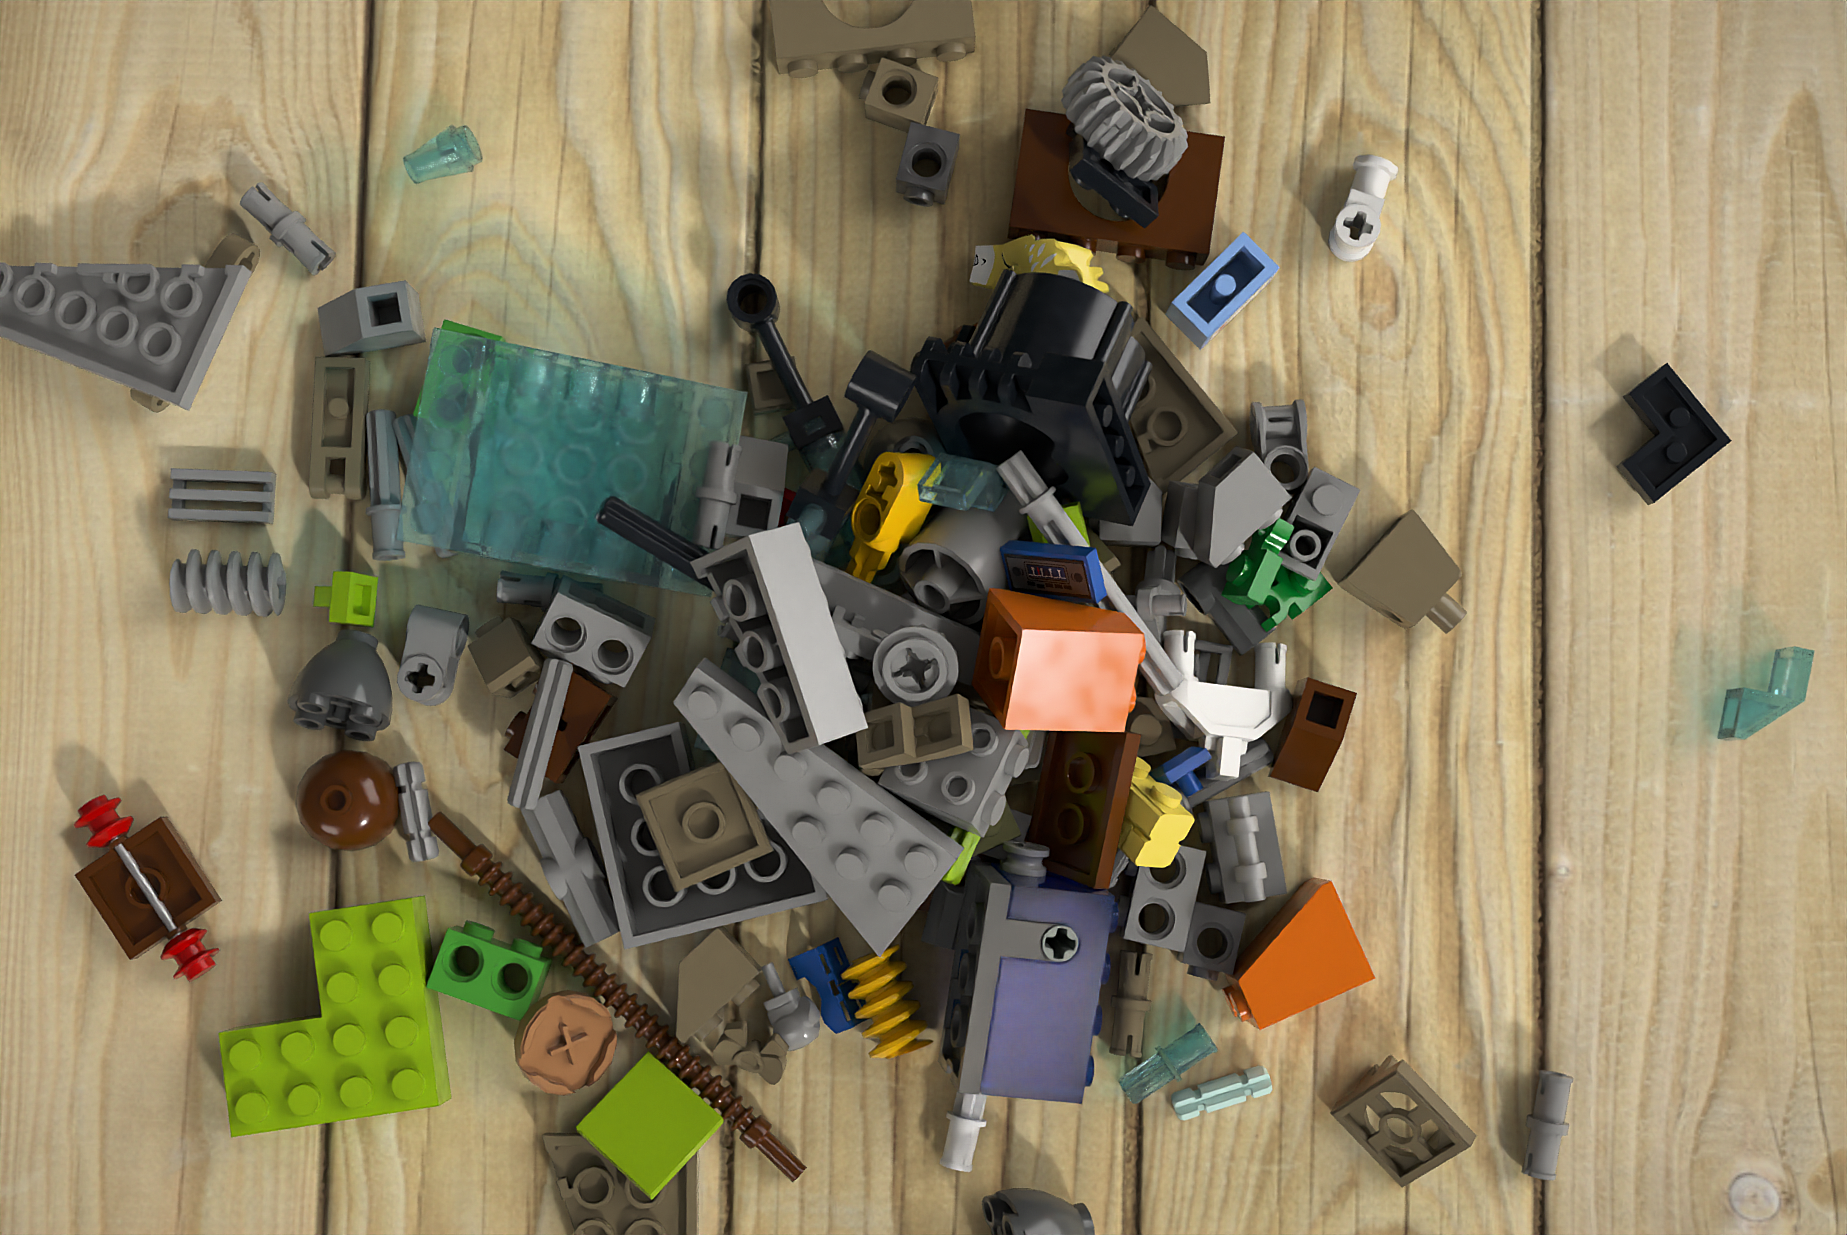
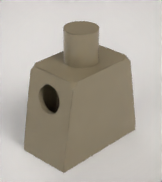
(1407, 576)

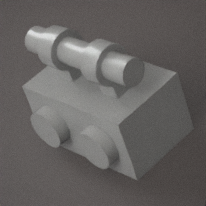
(1242, 848)

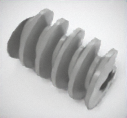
(228, 585)

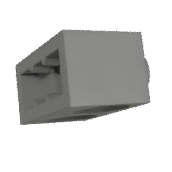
(600, 620)
(1174, 896)

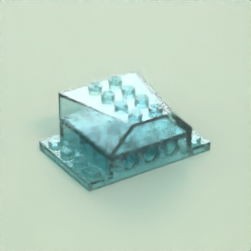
(531, 442)

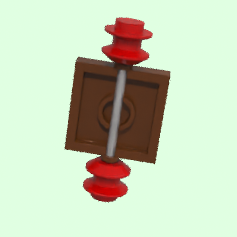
(147, 887)

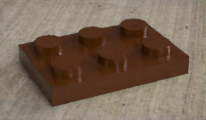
(1083, 802)

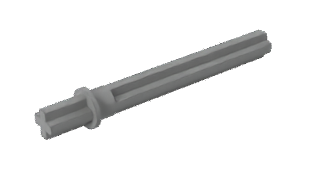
(1059, 529)

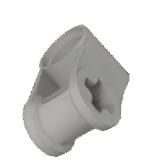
(1281, 436)
(432, 647)

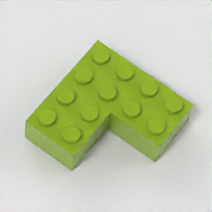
(370, 1047)

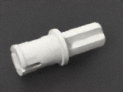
(963, 1131)

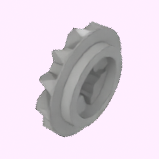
(904, 686)

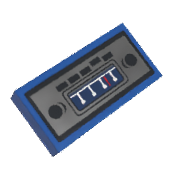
(1054, 571)

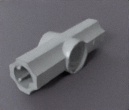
(573, 868)

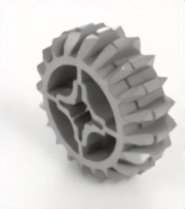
(1124, 118)

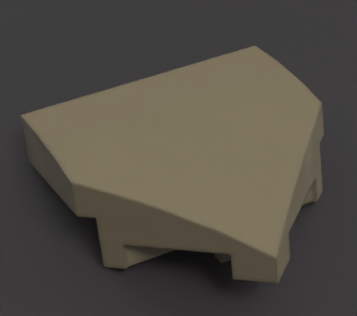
(1166, 58)

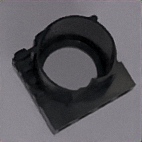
(1048, 378)

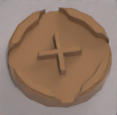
(565, 1042)

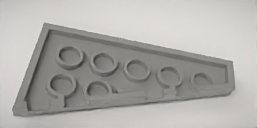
(124, 320)
(844, 827)

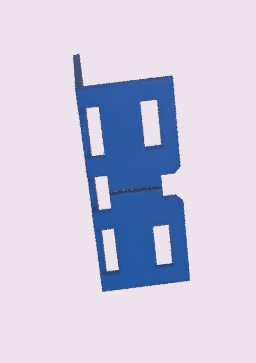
(811, 967)

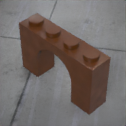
(1049, 210)

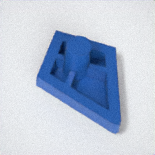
(1181, 770)

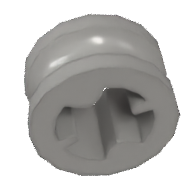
(1024, 858)

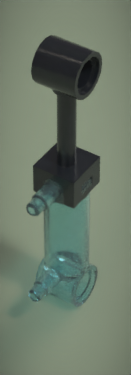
(814, 425)
(825, 498)

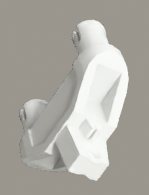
(1225, 715)

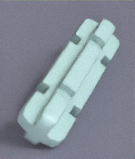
(1221, 1092)

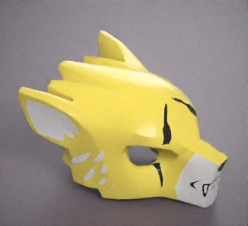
(1028, 256)

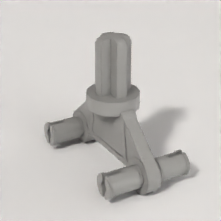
(1159, 596)

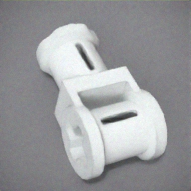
(1362, 208)

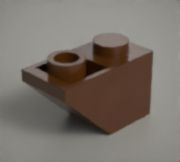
(1312, 733)

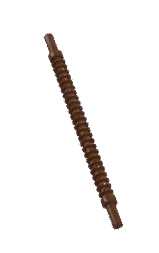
(754, 1130)

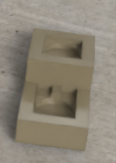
(915, 734)

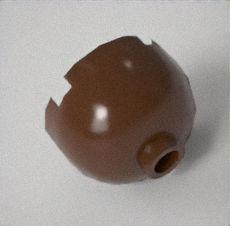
(348, 800)

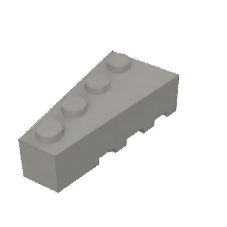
(785, 635)

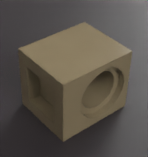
(890, 75)

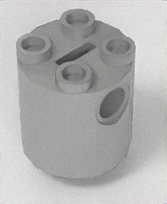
(960, 558)

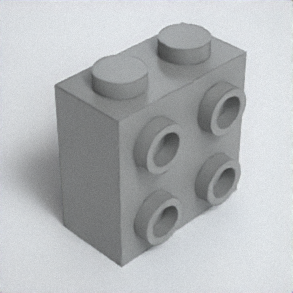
(965, 786)

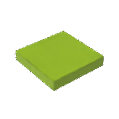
(650, 1125)

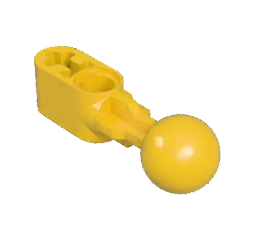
(887, 511)

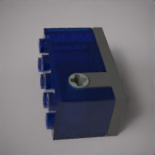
(1026, 985)

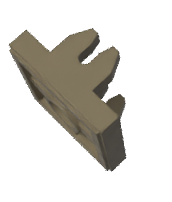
(1402, 1166)

